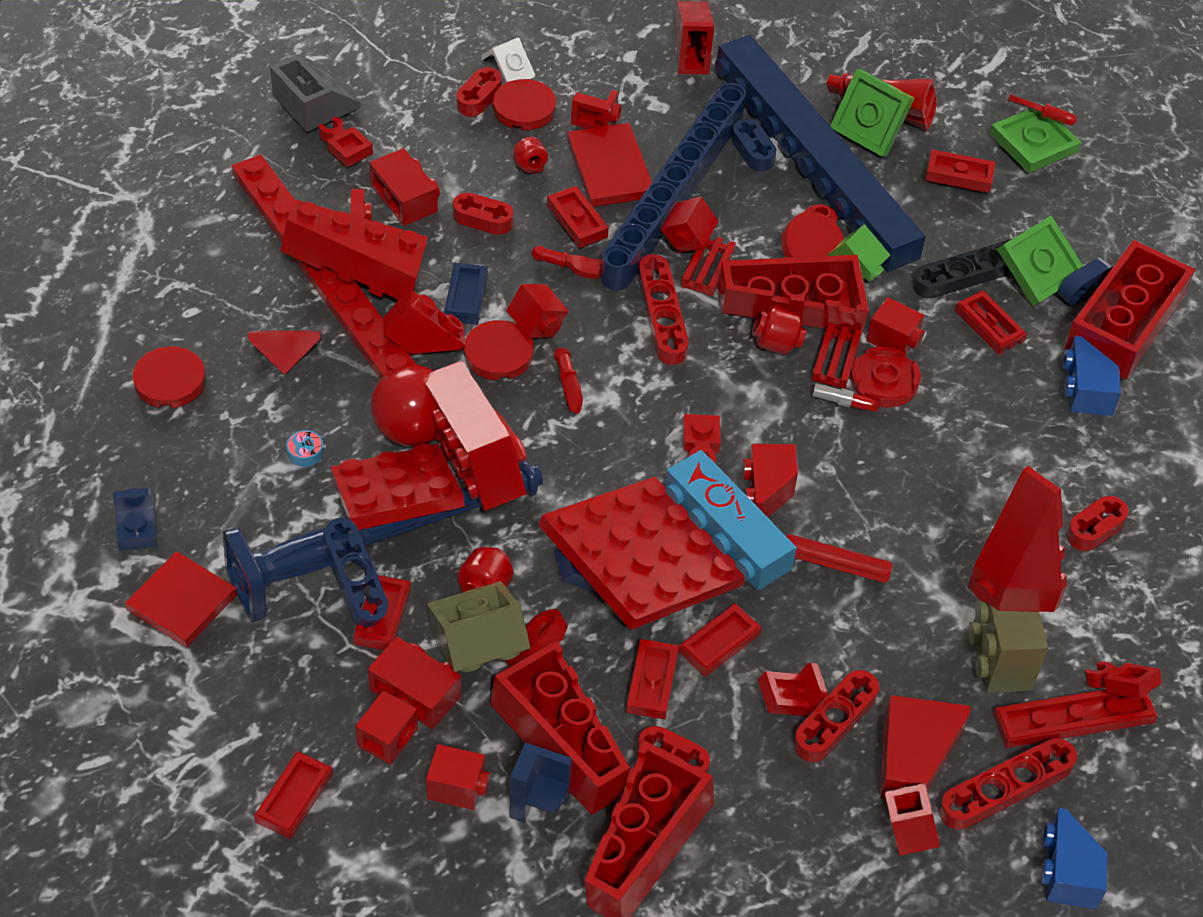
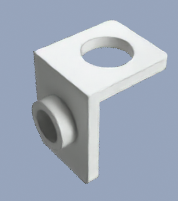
(511, 60)

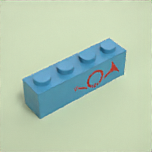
(731, 519)

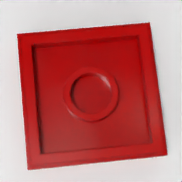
(181, 599)

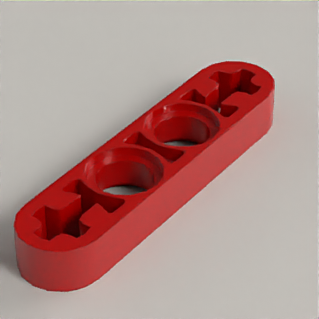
(663, 308)
(1005, 779)

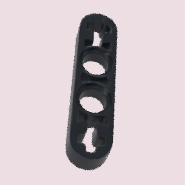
(969, 263)

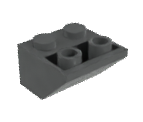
(310, 92)

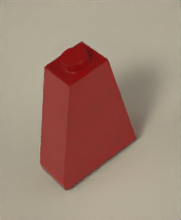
(694, 37)
(918, 740)

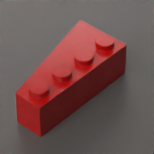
(815, 287)
(551, 712)

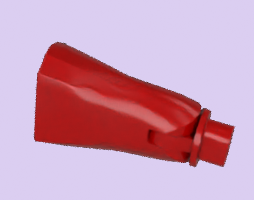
(923, 90)

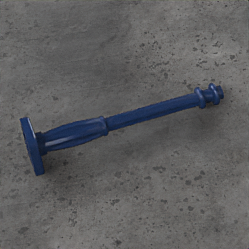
(304, 554)

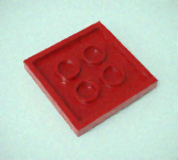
(396, 486)

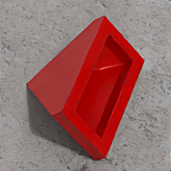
(284, 347)

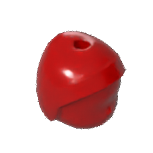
(530, 155)

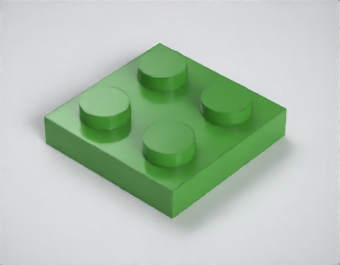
(872, 112)
(1034, 140)
(1040, 259)

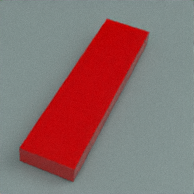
(1070, 717)

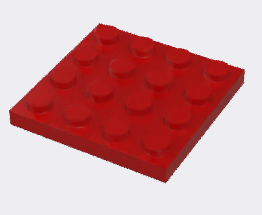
(641, 552)

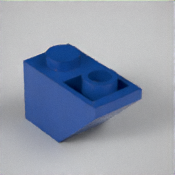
(1091, 379)
(1075, 863)

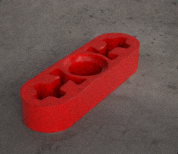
(835, 732)

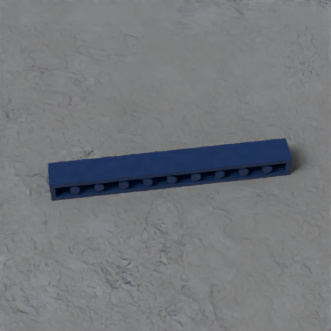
(819, 151)

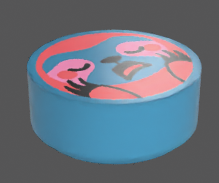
(305, 448)

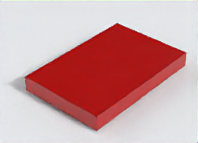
(609, 164)

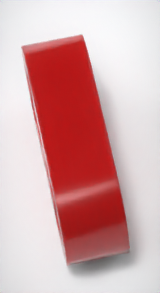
(473, 89)
(483, 213)
(1102, 528)
(676, 745)

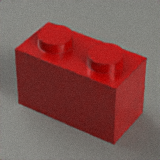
(404, 186)
(410, 673)

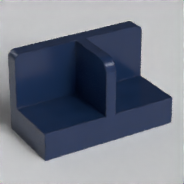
(539, 781)

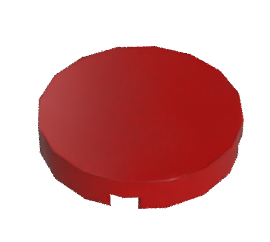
(524, 104)
(810, 235)
(498, 350)
(885, 376)
(169, 377)

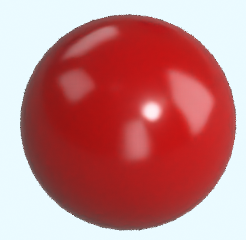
(404, 406)

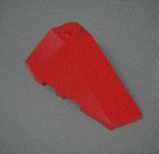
(1023, 552)

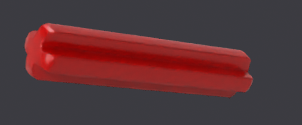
(841, 559)

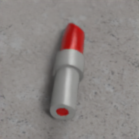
(845, 398)

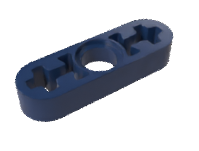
(375, 593)

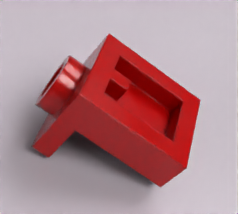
(595, 112)

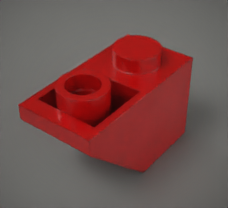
(422, 327)
(771, 475)

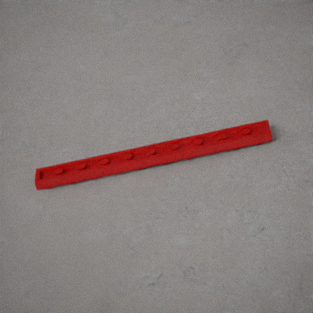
(343, 298)

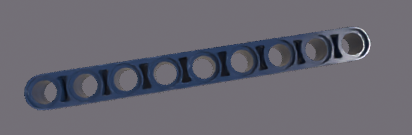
(673, 184)

